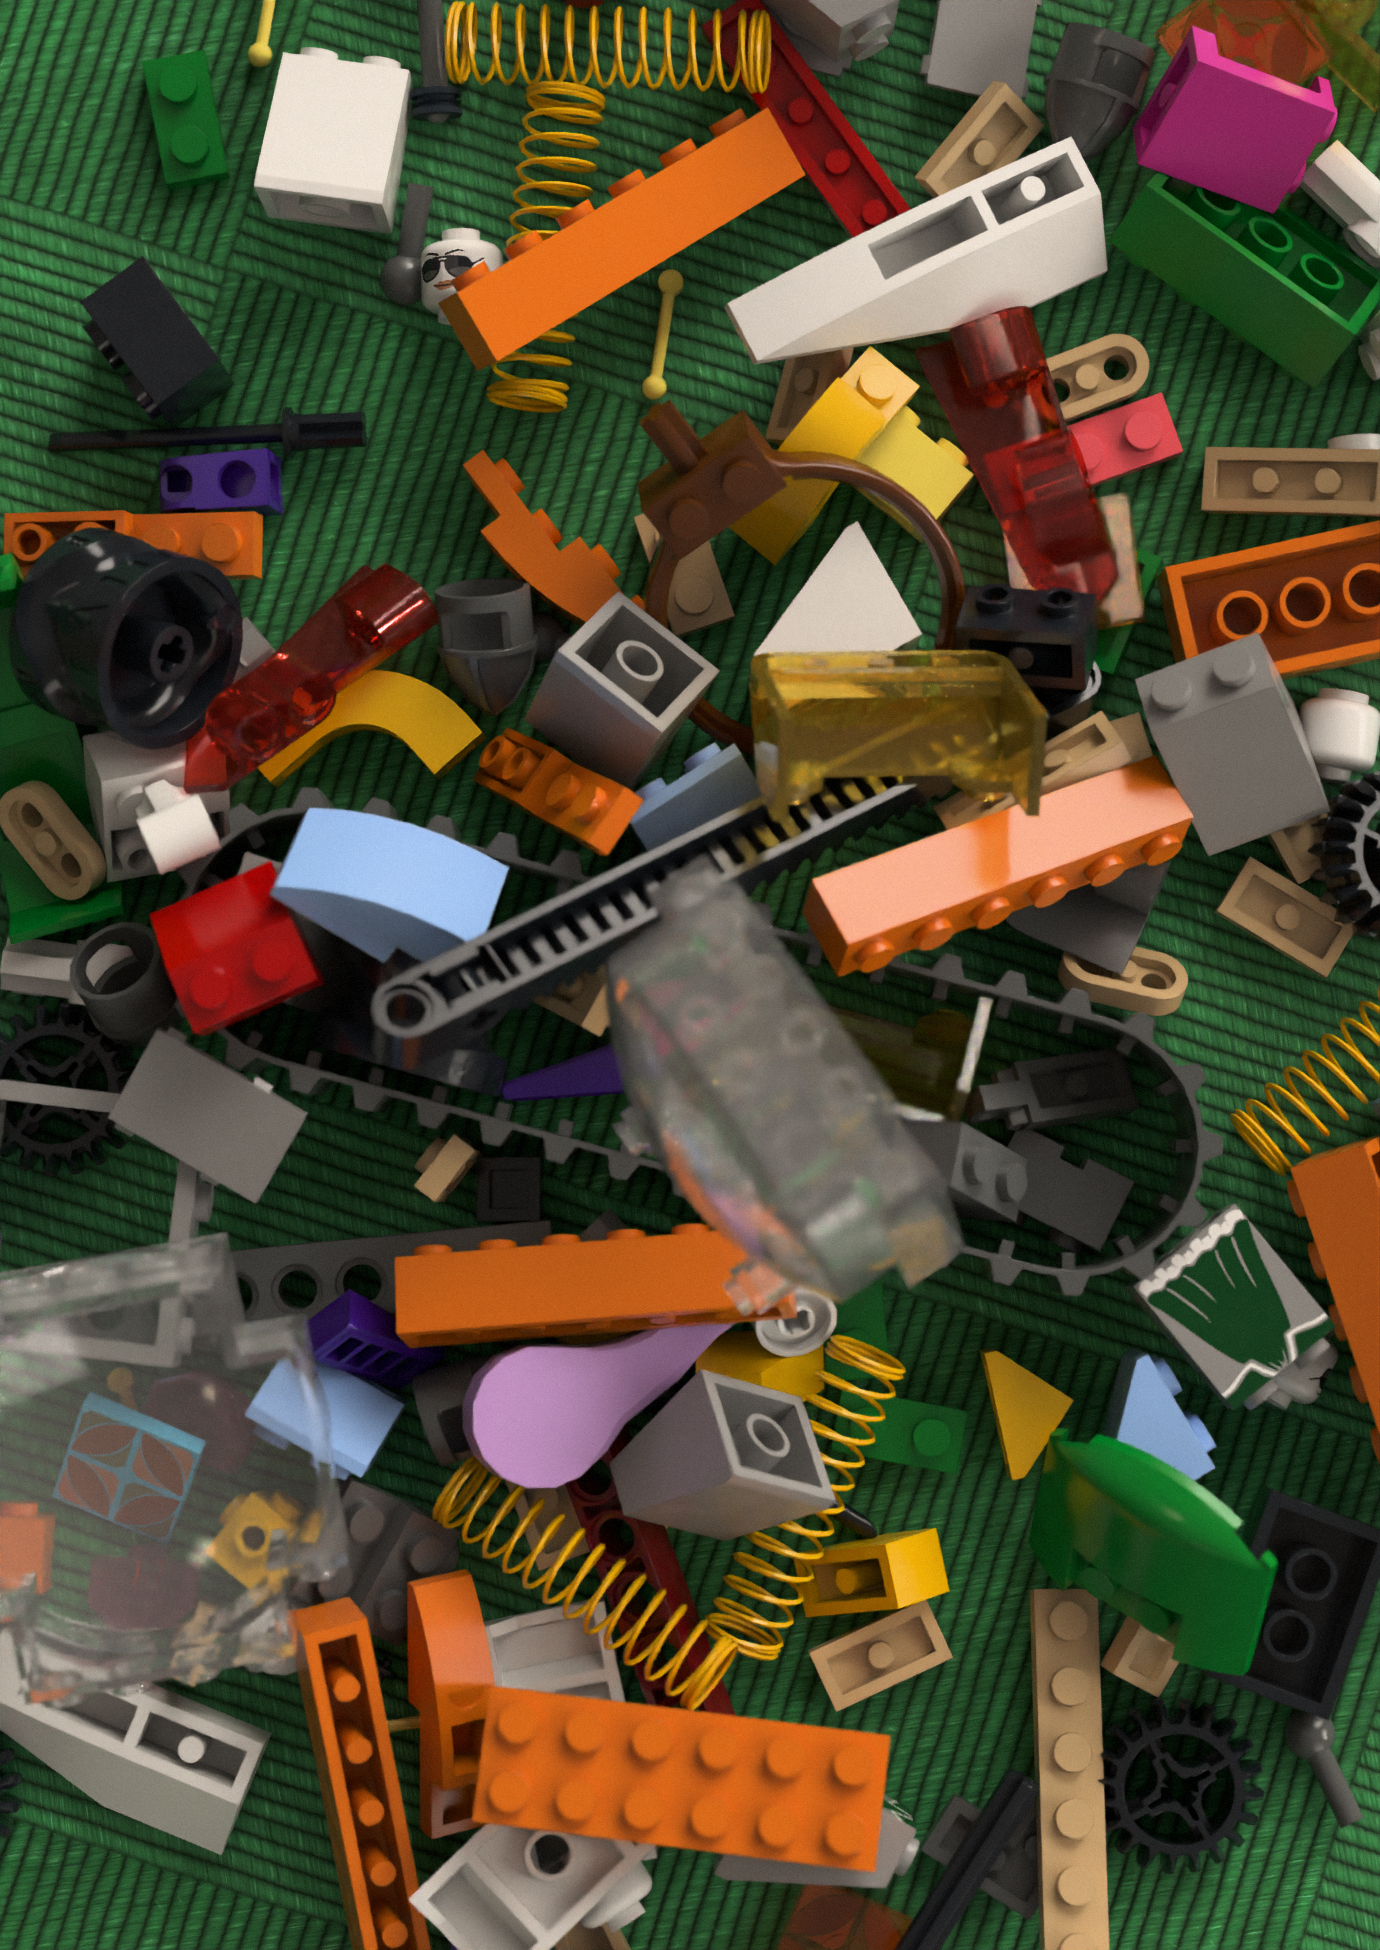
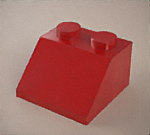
(234, 950)

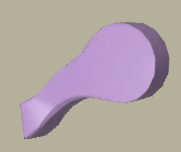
(557, 1408)

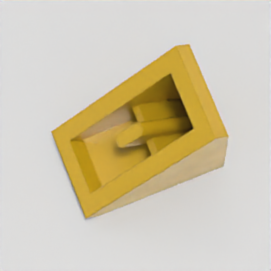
(1023, 1411)

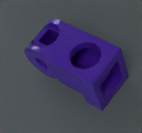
(222, 483)

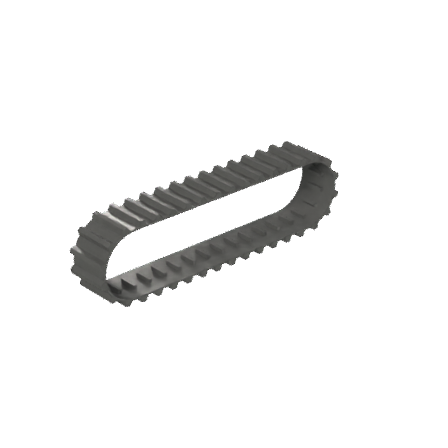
(1008, 991)

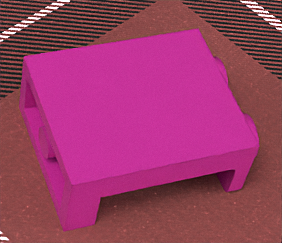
(1232, 125)

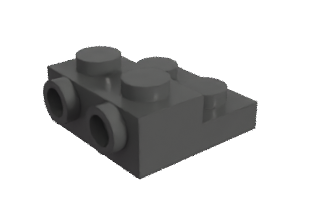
(388, 1548)

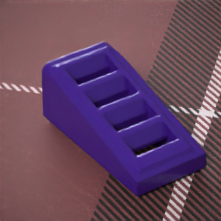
(577, 1077)
(346, 1329)

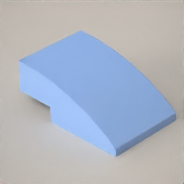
(388, 883)

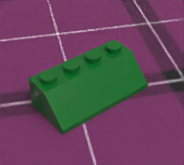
(1254, 271)

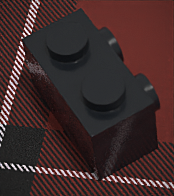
(1042, 632)

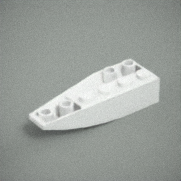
(942, 264)
(142, 1753)

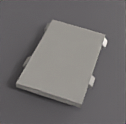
(979, 45)
(207, 1114)

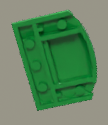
(1151, 1549)

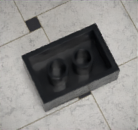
(1315, 1600)

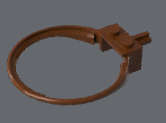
(727, 476)

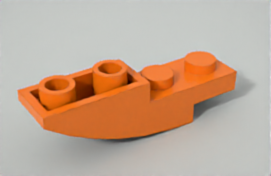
(221, 538)
(568, 580)
(557, 790)
(450, 1688)

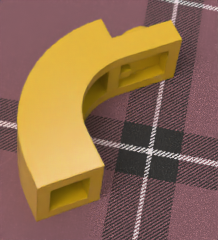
(839, 423)
(394, 706)

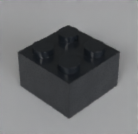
(148, 331)

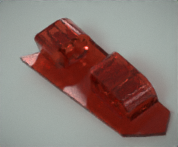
(1018, 444)
(299, 683)

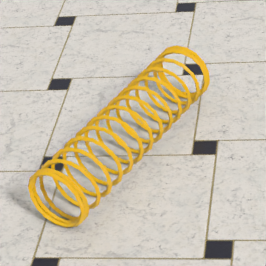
(755, 78)
(505, 391)
(1252, 1130)
(882, 1367)
(697, 1685)

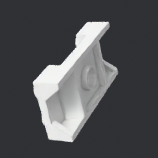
(555, 1656)
(500, 1900)

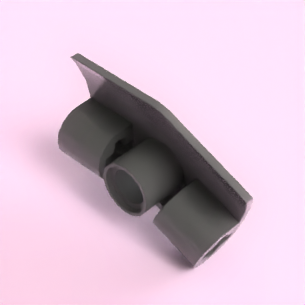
(1097, 921)

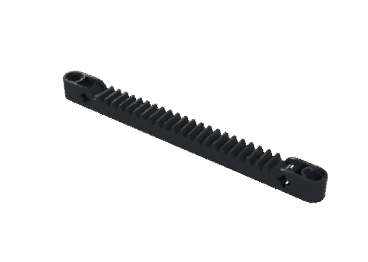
(552, 944)

